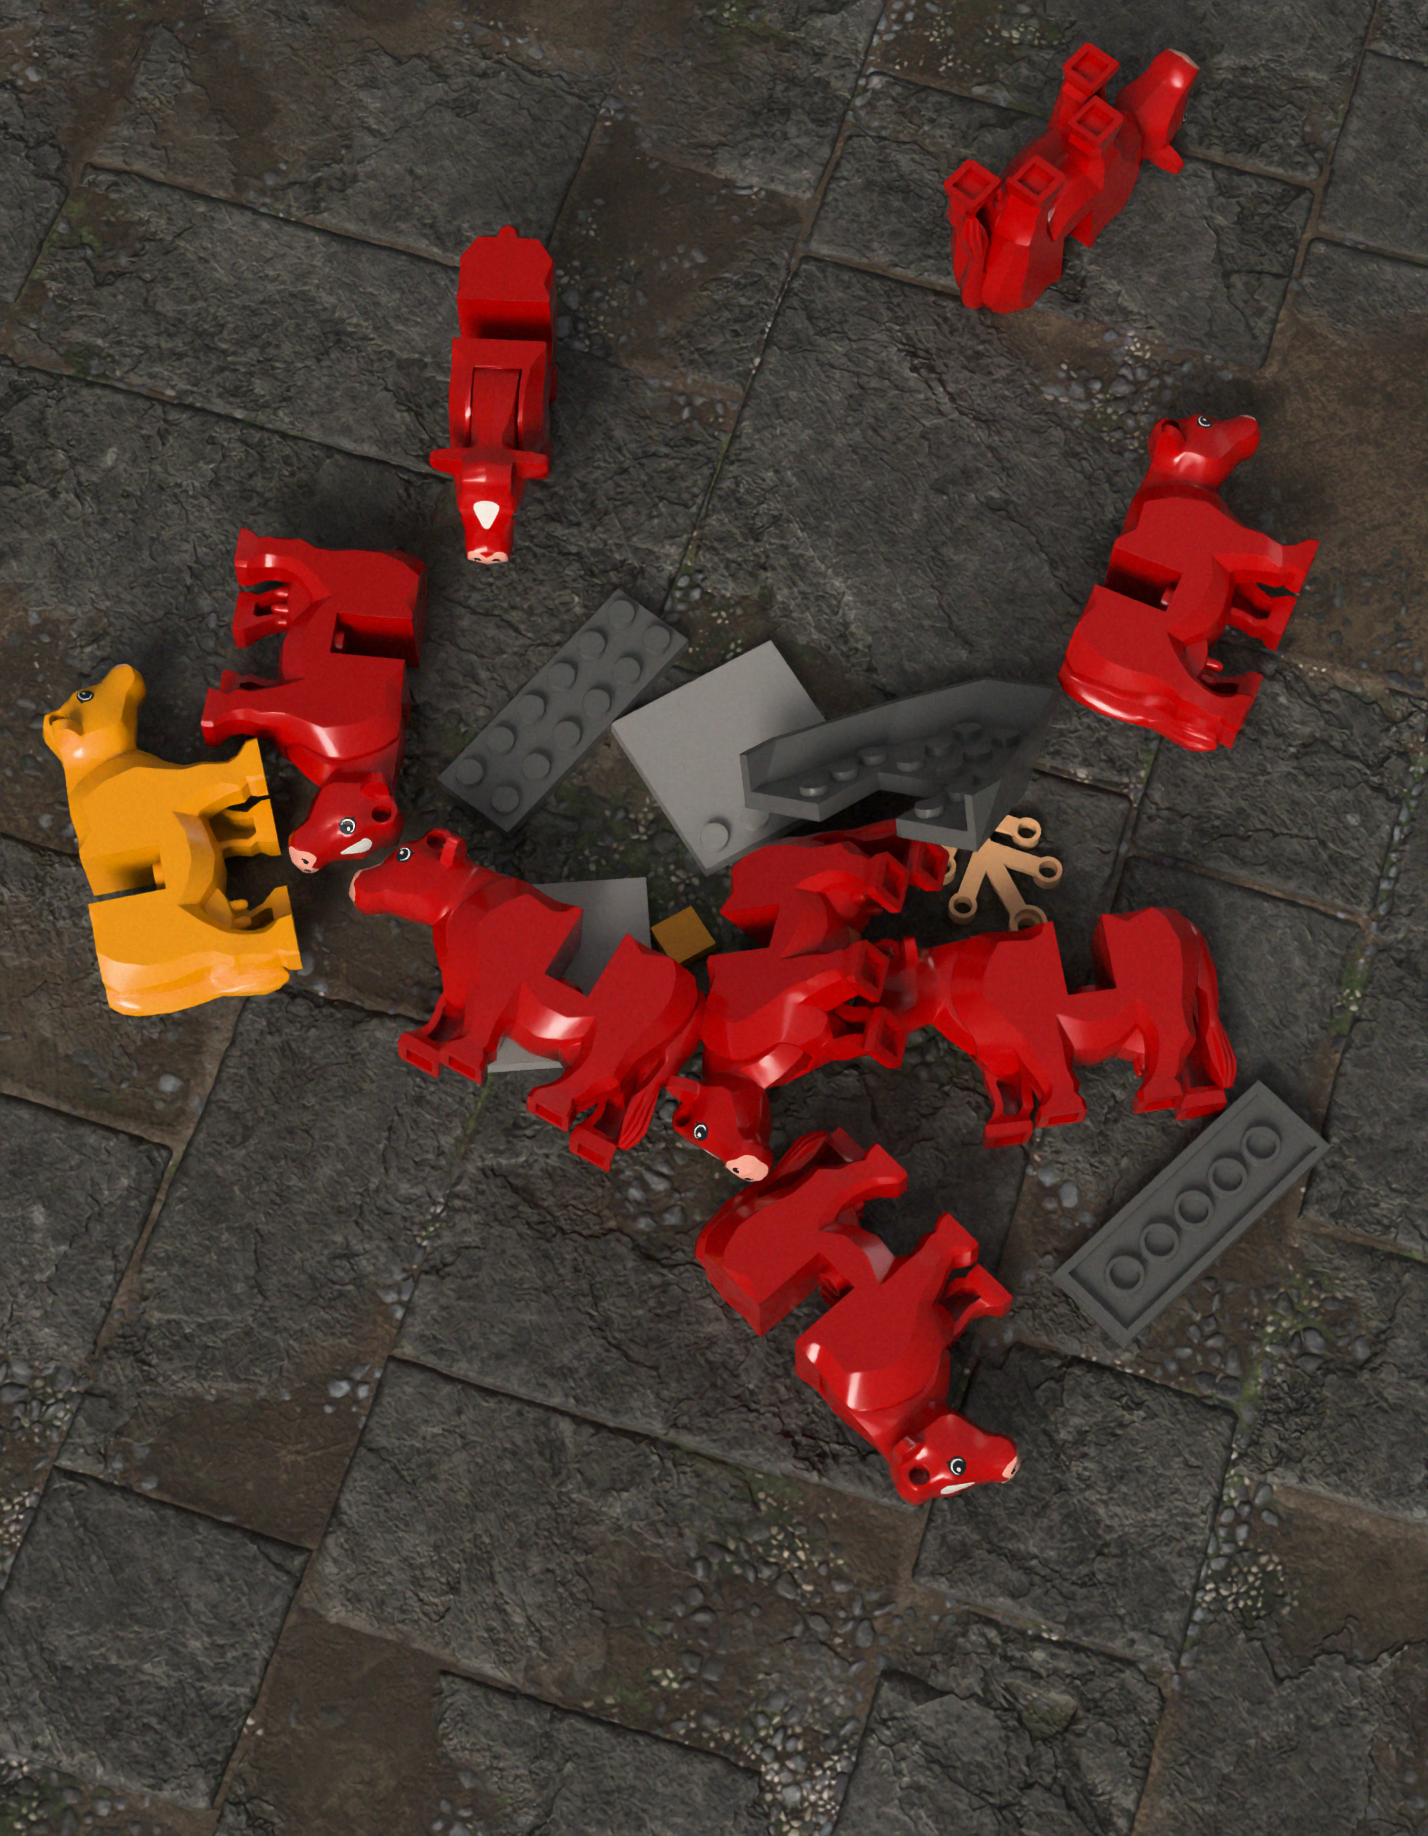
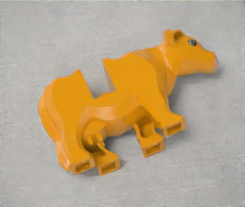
(170, 828)

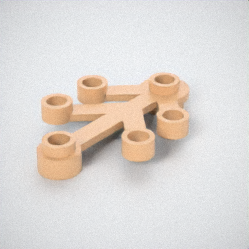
(992, 861)

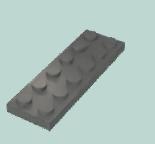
(562, 714)
(1191, 1213)

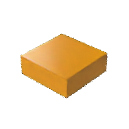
(683, 937)

